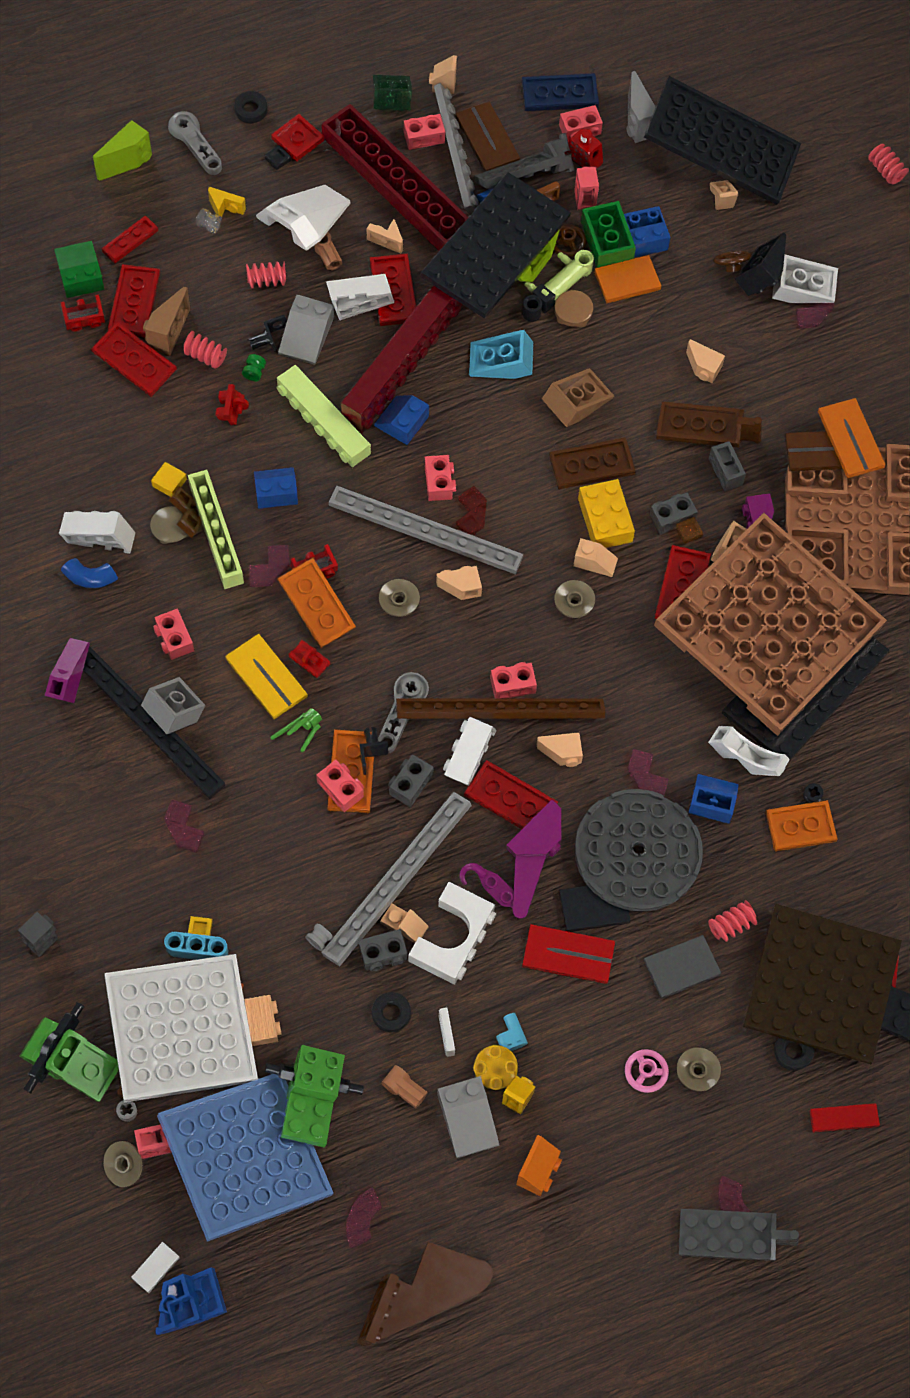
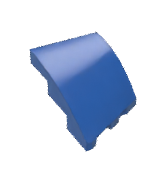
(190, 1301)

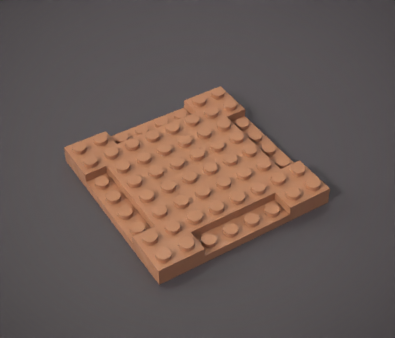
(770, 623)

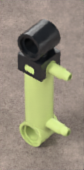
(544, 296)

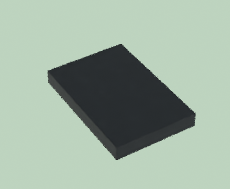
(586, 910)

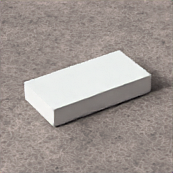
(446, 1032)
(155, 1267)

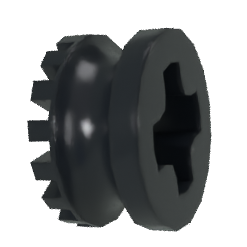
(819, 791)

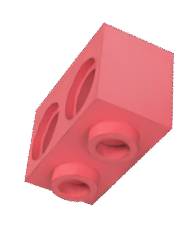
(585, 118)
(424, 131)
(586, 187)
(443, 477)
(173, 634)
(514, 686)
(335, 788)
(151, 1142)

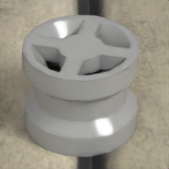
(319, 937)

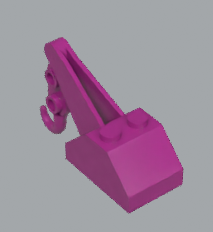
(530, 848)

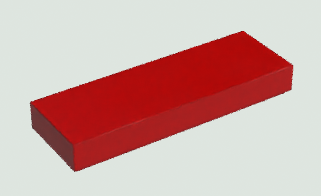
(130, 239)
(844, 1117)

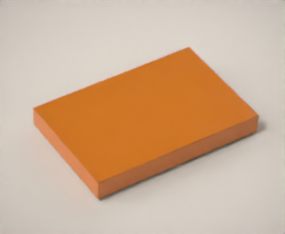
(627, 279)
(801, 825)

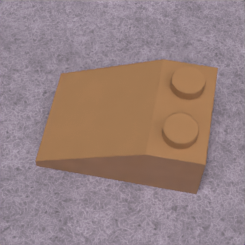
(167, 322)
(576, 396)

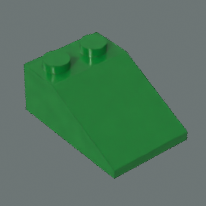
(79, 269)

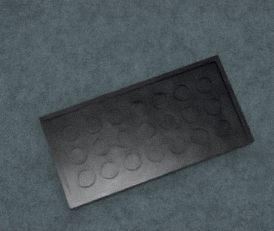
(722, 140)
(495, 245)
(816, 711)

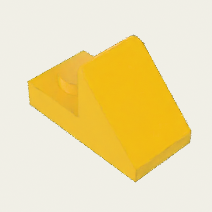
(223, 200)

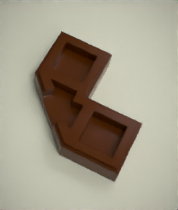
(185, 503)

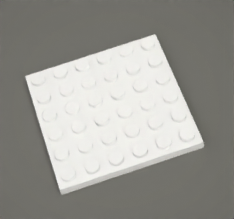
(180, 1028)

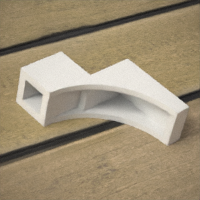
(753, 757)

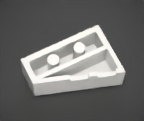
(359, 294)
(97, 528)
(468, 750)

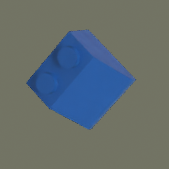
(403, 417)
(276, 487)

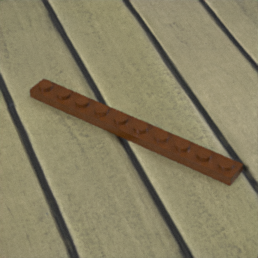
(498, 708)

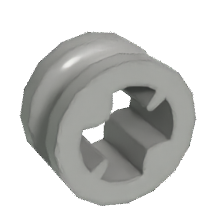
(128, 1117)

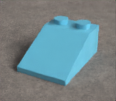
(502, 356)

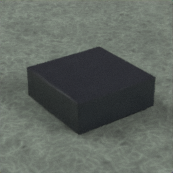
(278, 157)

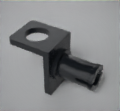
(266, 338)
(372, 747)

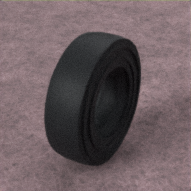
(247, 97)
(387, 999)
(792, 1063)

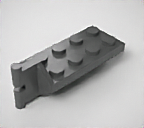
(550, 159)
(732, 1234)

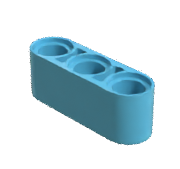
(187, 940)

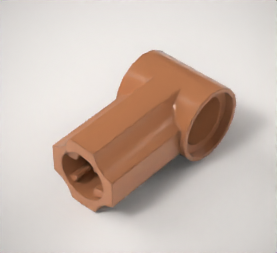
(328, 253)
(399, 1083)

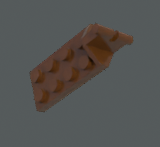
(706, 424)

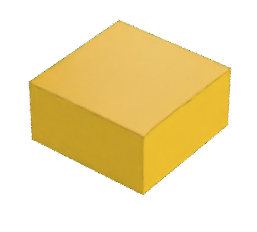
(168, 479)

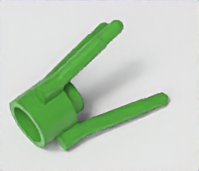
(307, 720)

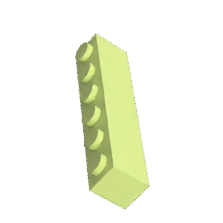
(323, 416)
(215, 529)

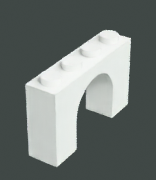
(450, 962)

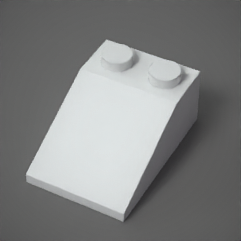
(805, 282)

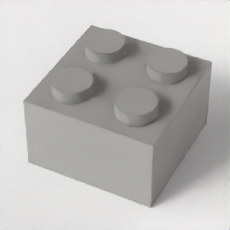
(173, 705)

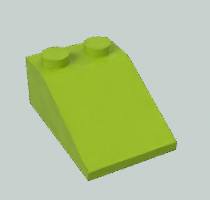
(123, 152)

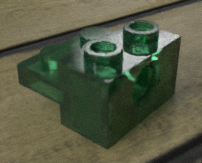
(392, 85)

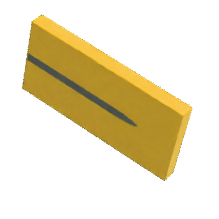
(266, 676)

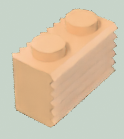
(261, 1020)

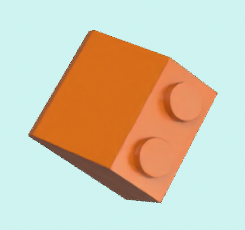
(538, 1167)

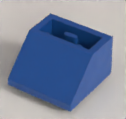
(648, 231)
(713, 798)

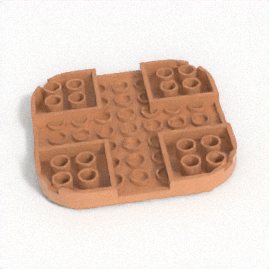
(856, 522)

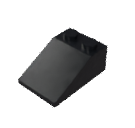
(763, 266)

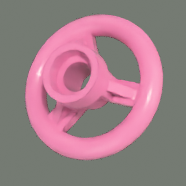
(643, 1075)

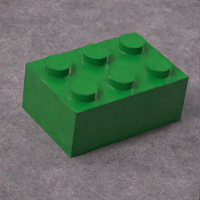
(607, 234)

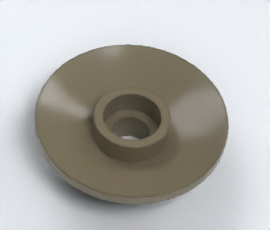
(396, 590)
(576, 591)
(701, 1059)
(116, 1167)

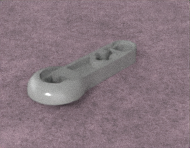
(194, 140)
(401, 691)

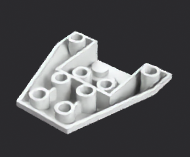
(307, 214)

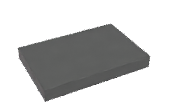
(682, 966)

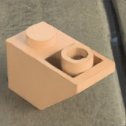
(460, 583)

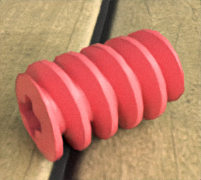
(885, 164)
(266, 274)
(203, 351)
(733, 920)

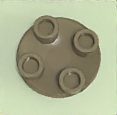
(164, 525)

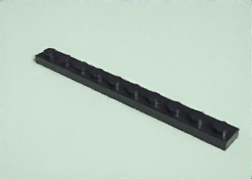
(169, 743)

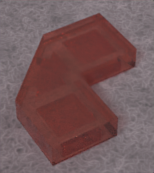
(476, 505)

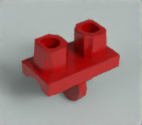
(234, 404)
(309, 659)

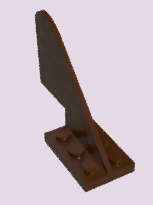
(439, 1283)

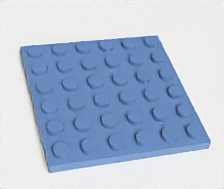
(236, 1159)

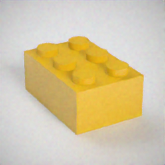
(606, 513)

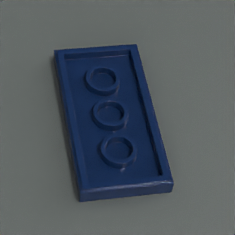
(560, 92)

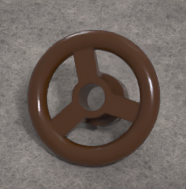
(569, 231)
(732, 260)

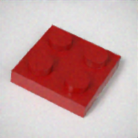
(297, 137)

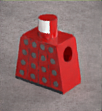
(585, 149)

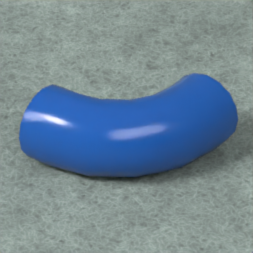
(89, 577)

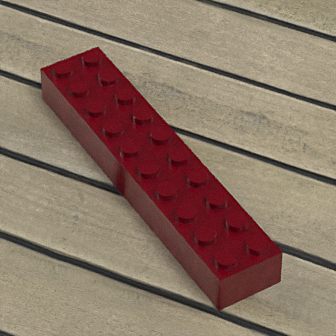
(393, 176)
(399, 358)

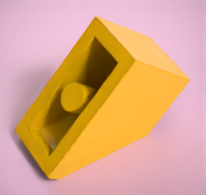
(518, 1094)

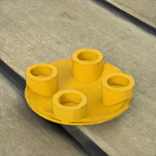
(496, 1067)

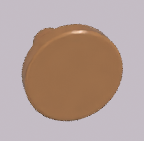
(573, 308)

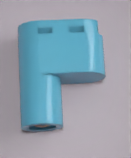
(514, 1037)

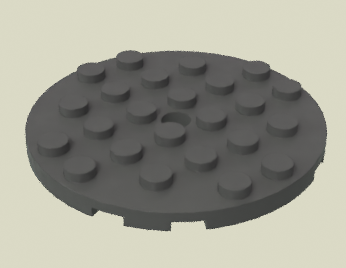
(632, 880)

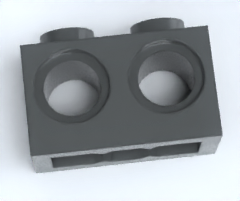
(727, 466)
(675, 515)
(415, 782)
(38, 933)
(380, 944)

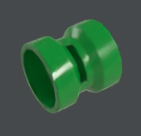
(254, 366)

